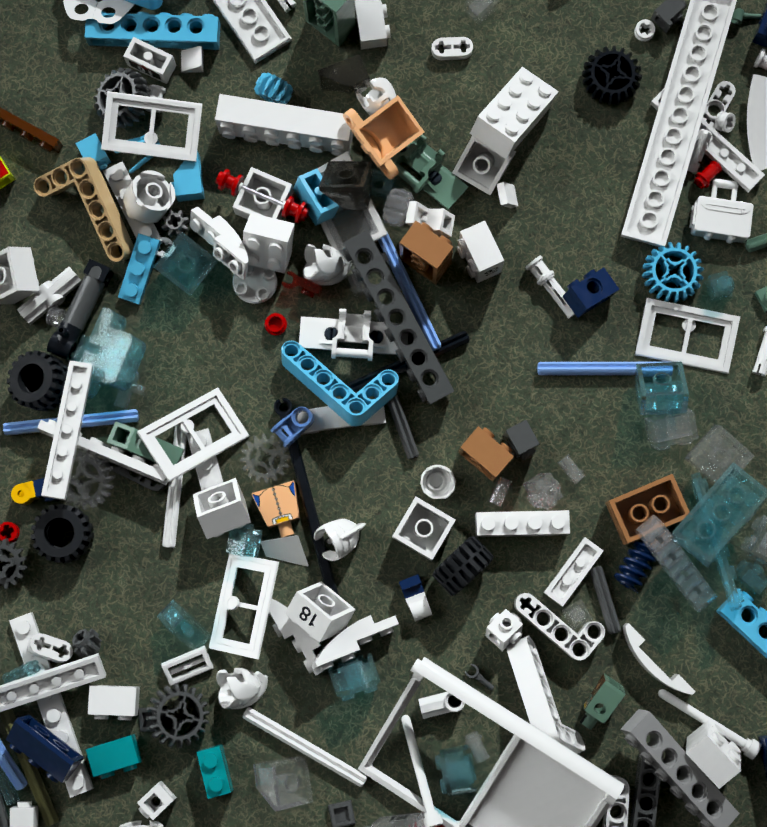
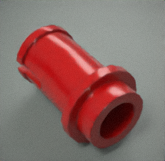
(703, 179)

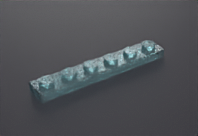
(726, 572)

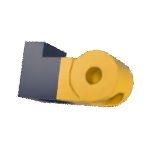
(29, 491)

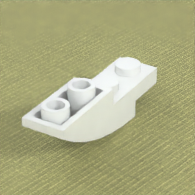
(225, 241)
(302, 641)
(345, 643)

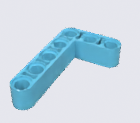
(335, 387)

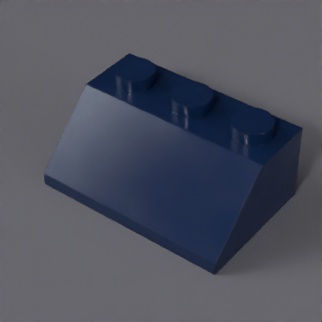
(43, 748)

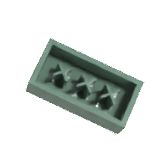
(331, 18)

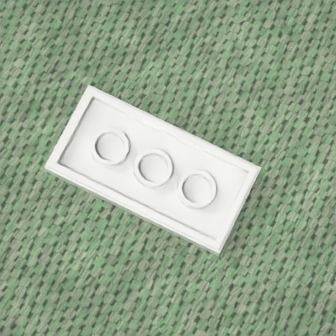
(254, 26)

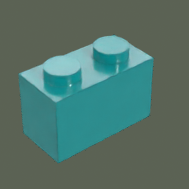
(113, 756)
(215, 771)

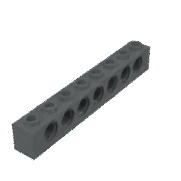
(364, 244)

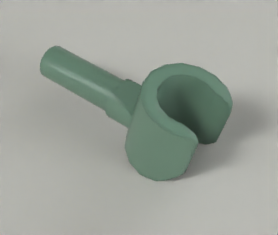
(739, 15)

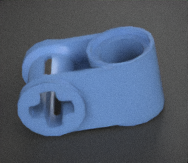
(292, 426)

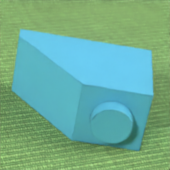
(189, 181)

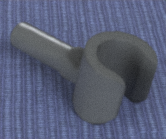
(479, 677)

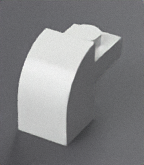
(438, 219)

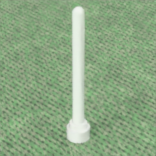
(748, 746)
(432, 818)

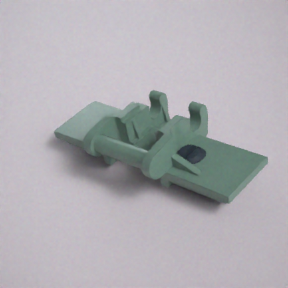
(436, 178)

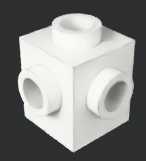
(504, 629)

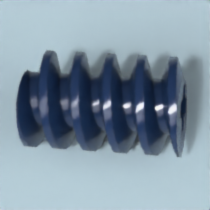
(635, 566)

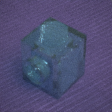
(244, 541)

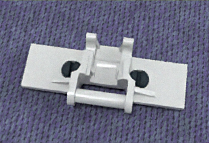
(349, 328)

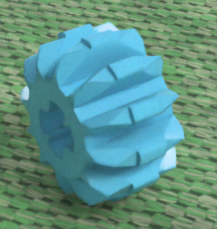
(273, 89)

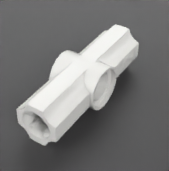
(50, 295)

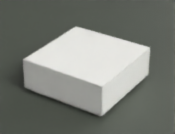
(507, 195)

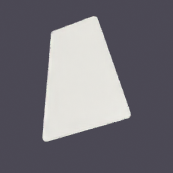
(285, 549)

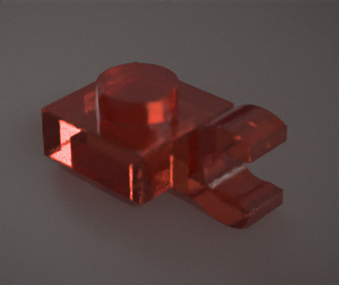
(308, 287)

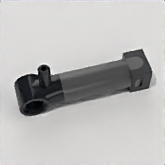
(66, 337)

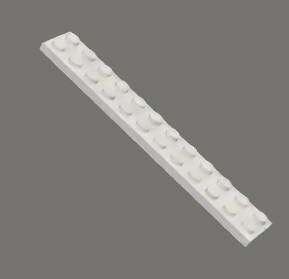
(678, 121)

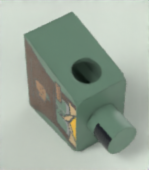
(607, 693)

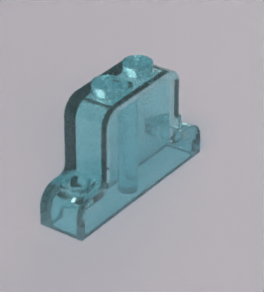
(112, 353)

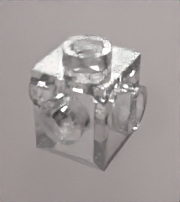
(543, 491)

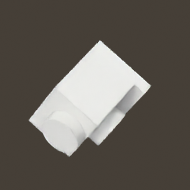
(146, 805)

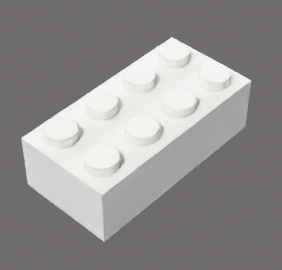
(513, 112)

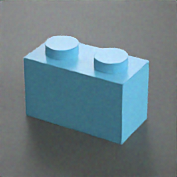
(320, 205)

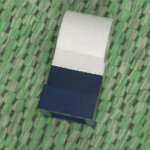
(415, 597)

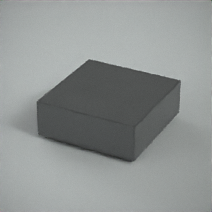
(342, 814)

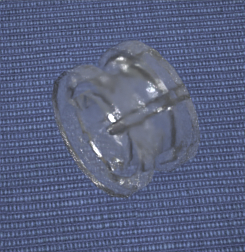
(55, 316)

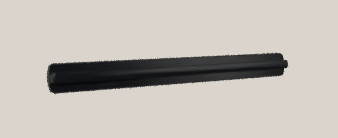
(446, 345)

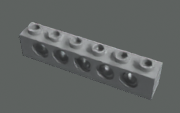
(637, 729)

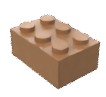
(426, 251)
(635, 507)

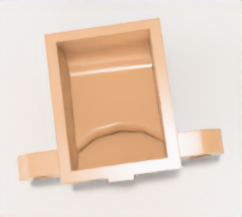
(385, 133)

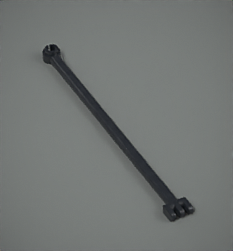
(308, 502)

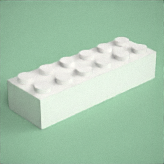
(283, 125)

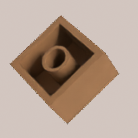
(486, 453)

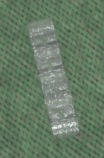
(676, 563)

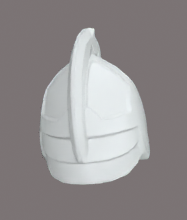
(381, 94)
(324, 265)
(343, 535)
(240, 688)

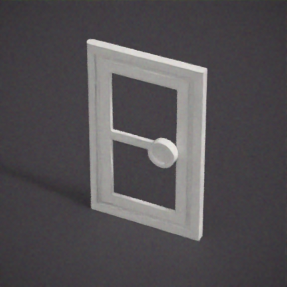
(150, 147)
(690, 314)
(182, 416)
(229, 602)

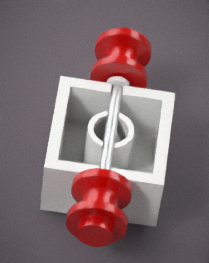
(262, 195)

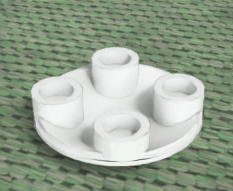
(258, 285)

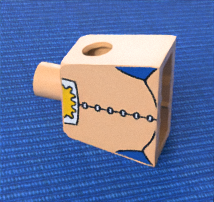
(279, 507)

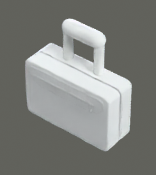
(721, 217)

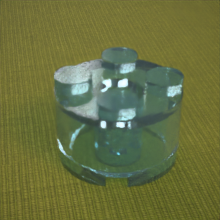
(354, 677)
(457, 771)

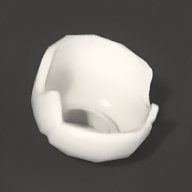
(438, 482)

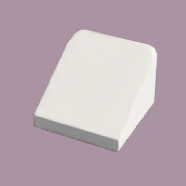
(192, 60)

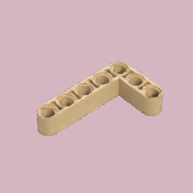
(92, 202)

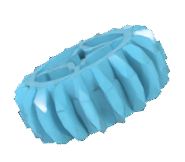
(678, 278)

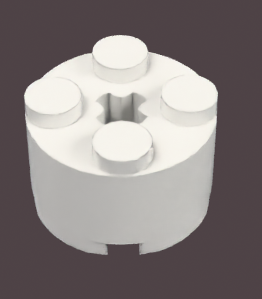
(148, 197)

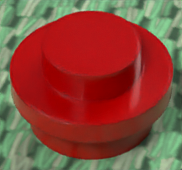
(275, 324)

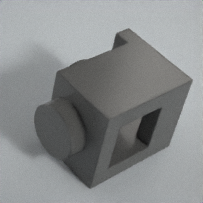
(669, 13)

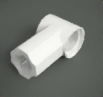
(437, 705)

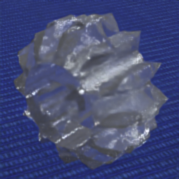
(396, 207)

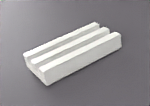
(184, 657)

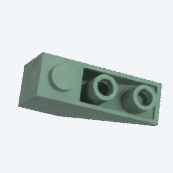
(130, 442)

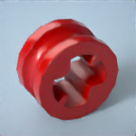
(14, 535)

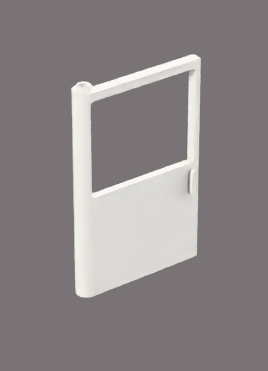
(532, 781)

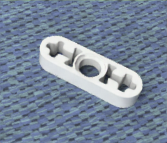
(727, 99)

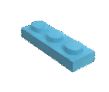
(139, 268)

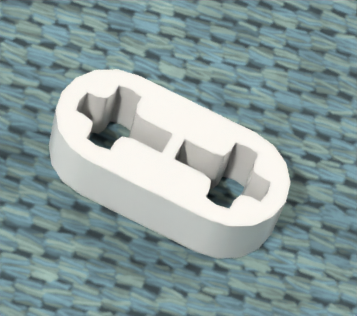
(452, 54)
(48, 653)

